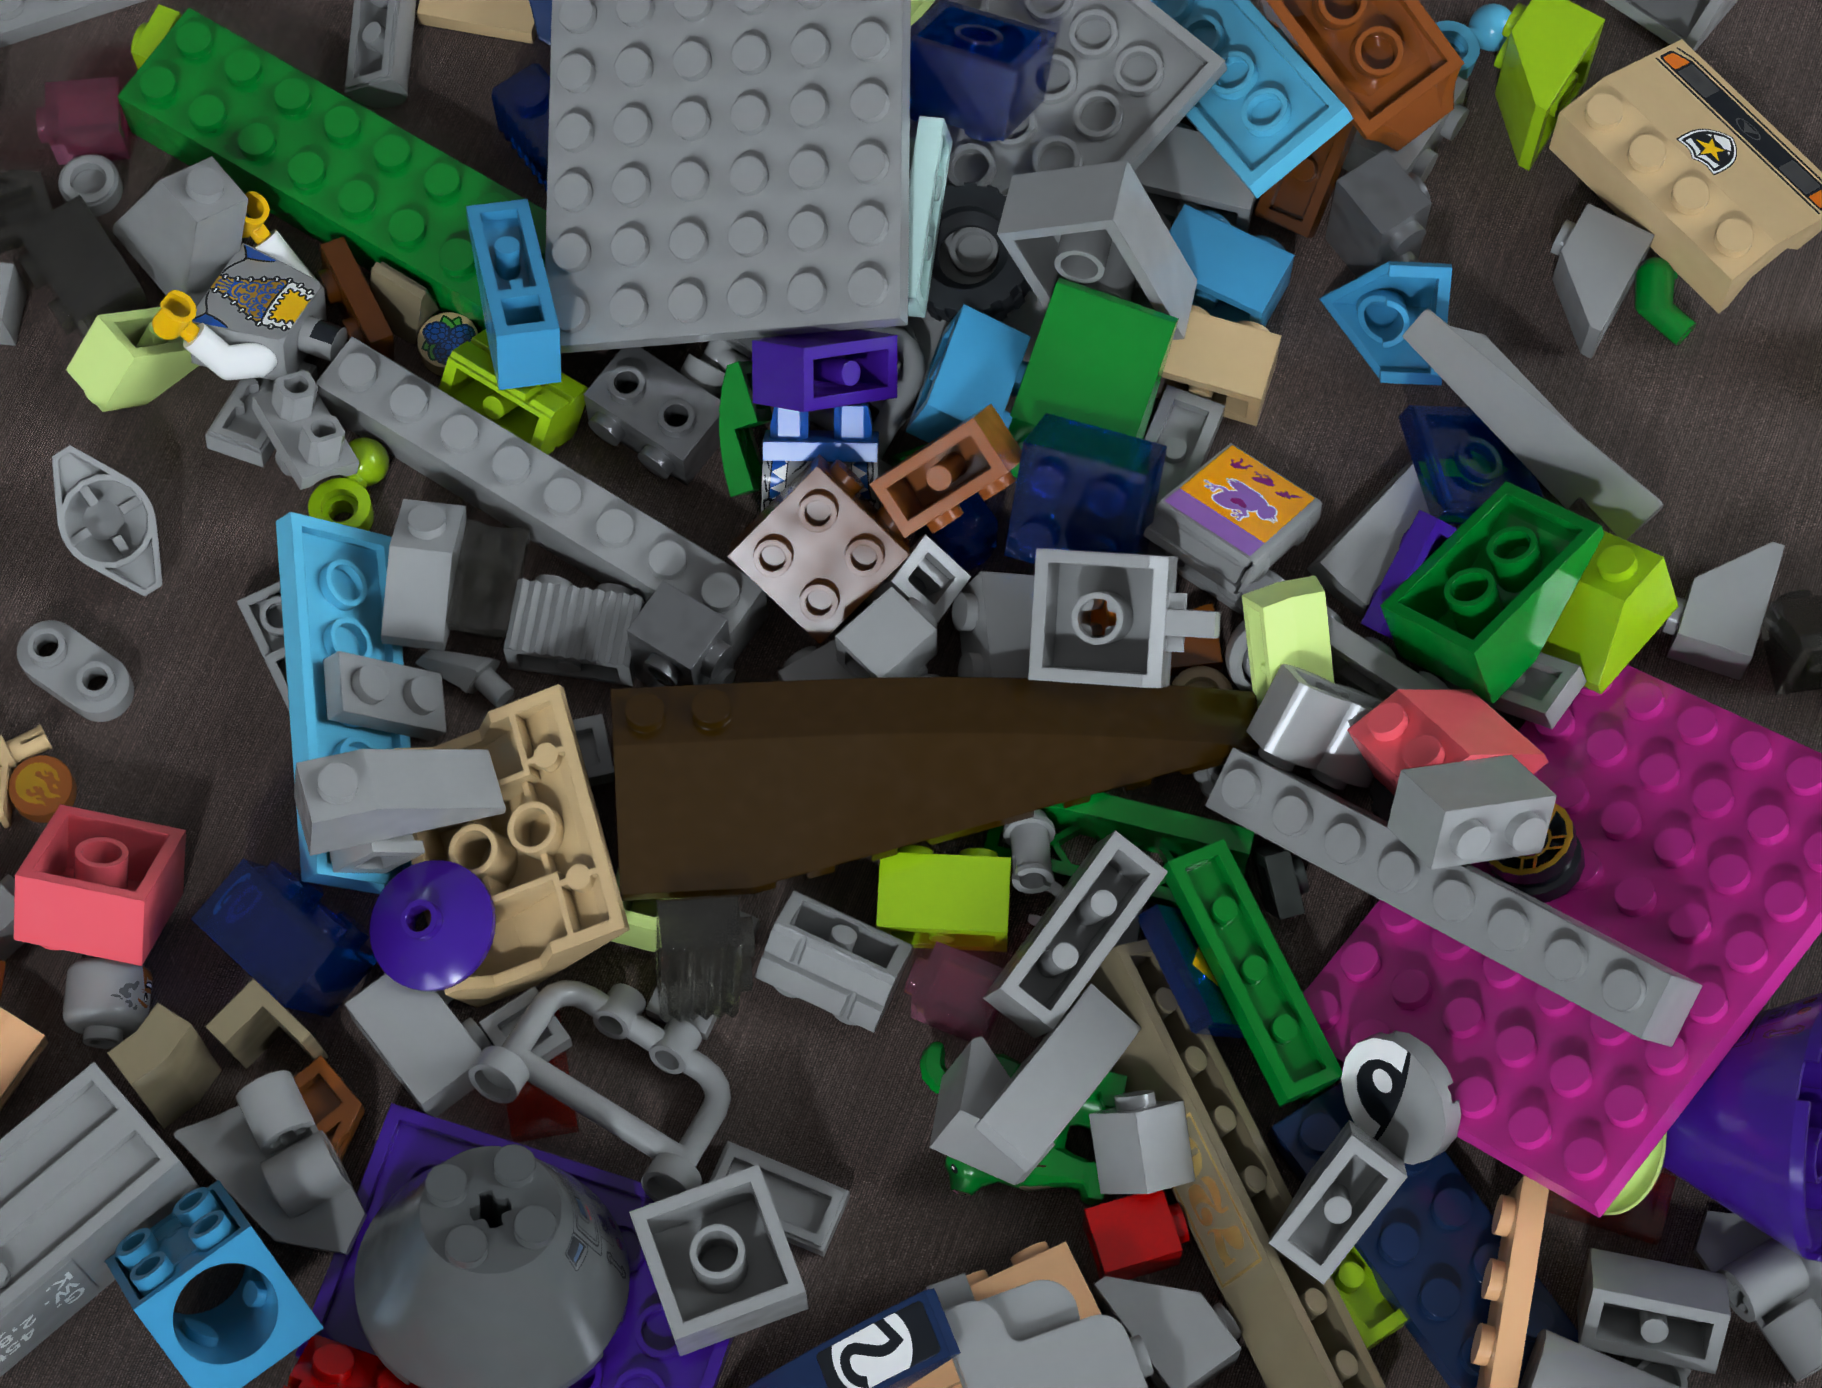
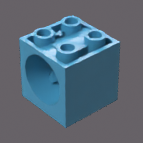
(245, 1332)

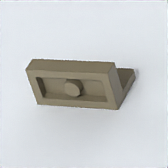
(255, 1022)

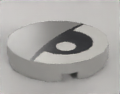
(1401, 1095)

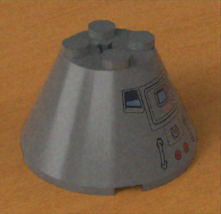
(492, 1275)

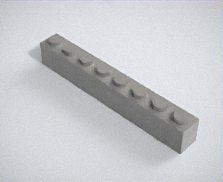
(530, 488)
(1457, 900)

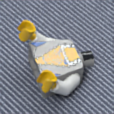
(258, 312)

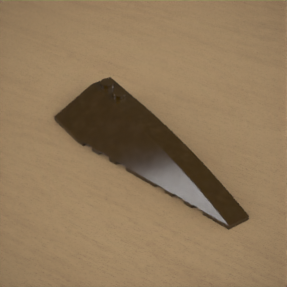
(803, 775)

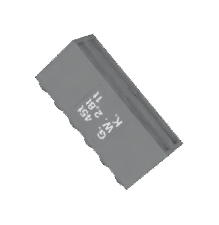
(69, 1193)

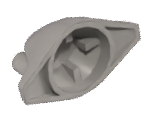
(106, 521)

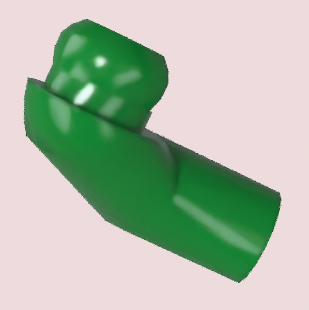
(1655, 300)

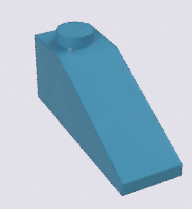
(514, 295)

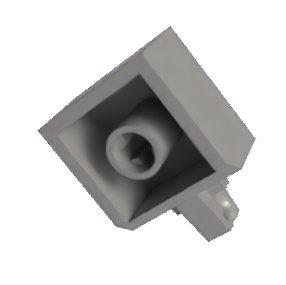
(1148, 622)

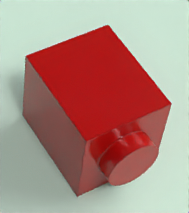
(1135, 1235)

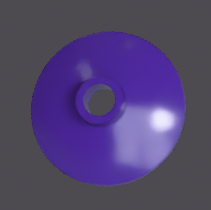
(458, 931)

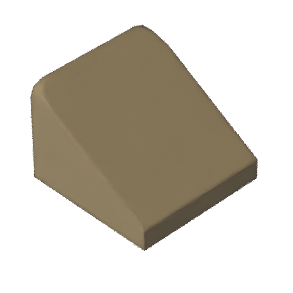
(402, 301)

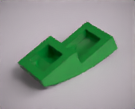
(736, 419)

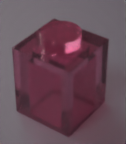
(84, 119)
(950, 992)

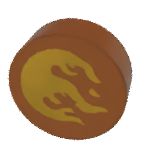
(40, 787)

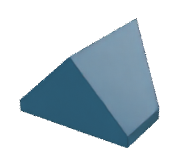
(1382, 307)

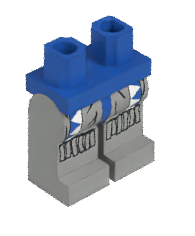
(792, 447)

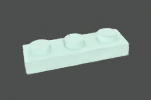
(927, 182)

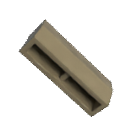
(166, 1064)

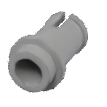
(1031, 852)

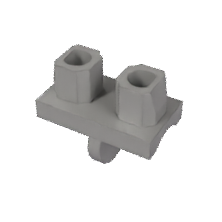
(303, 431)

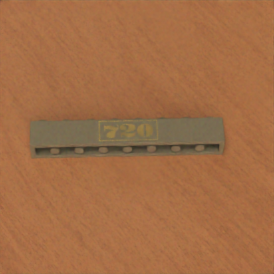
(1285, 1315)

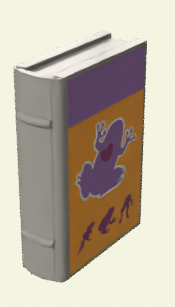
(1233, 519)

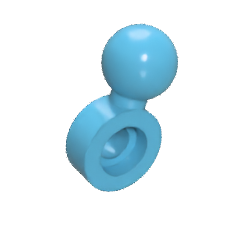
(1483, 33)

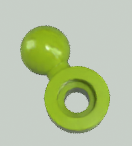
(350, 492)

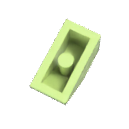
(127, 362)

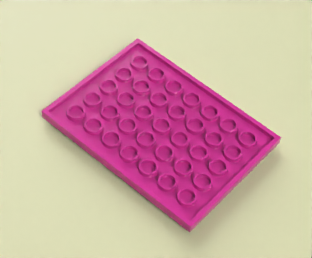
(1693, 855)

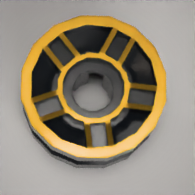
(1550, 872)

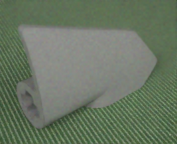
(279, 1166)
(1768, 1288)

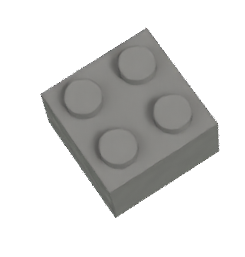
(719, 1260)

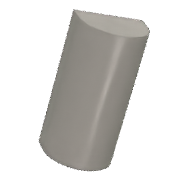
(380, 52)

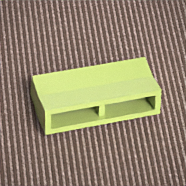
(1287, 627)

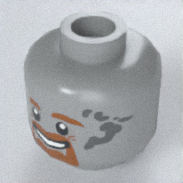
(106, 1000)

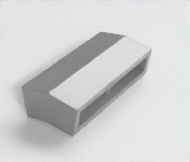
(1366, 547)

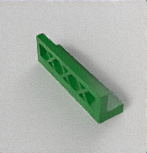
(1144, 825)
(1252, 973)

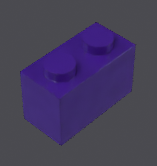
(824, 369)

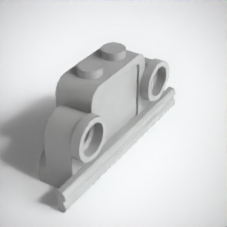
(1037, 1340)

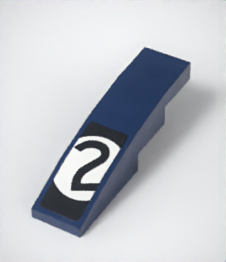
(877, 1353)

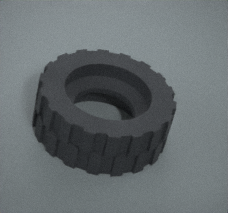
(1006, 285)

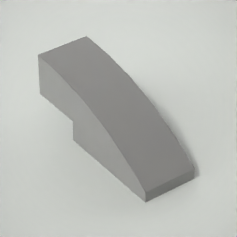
(1057, 1078)

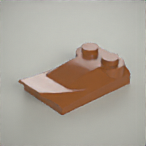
(1377, 58)

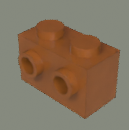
(947, 471)

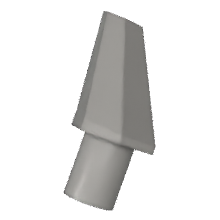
(469, 673)

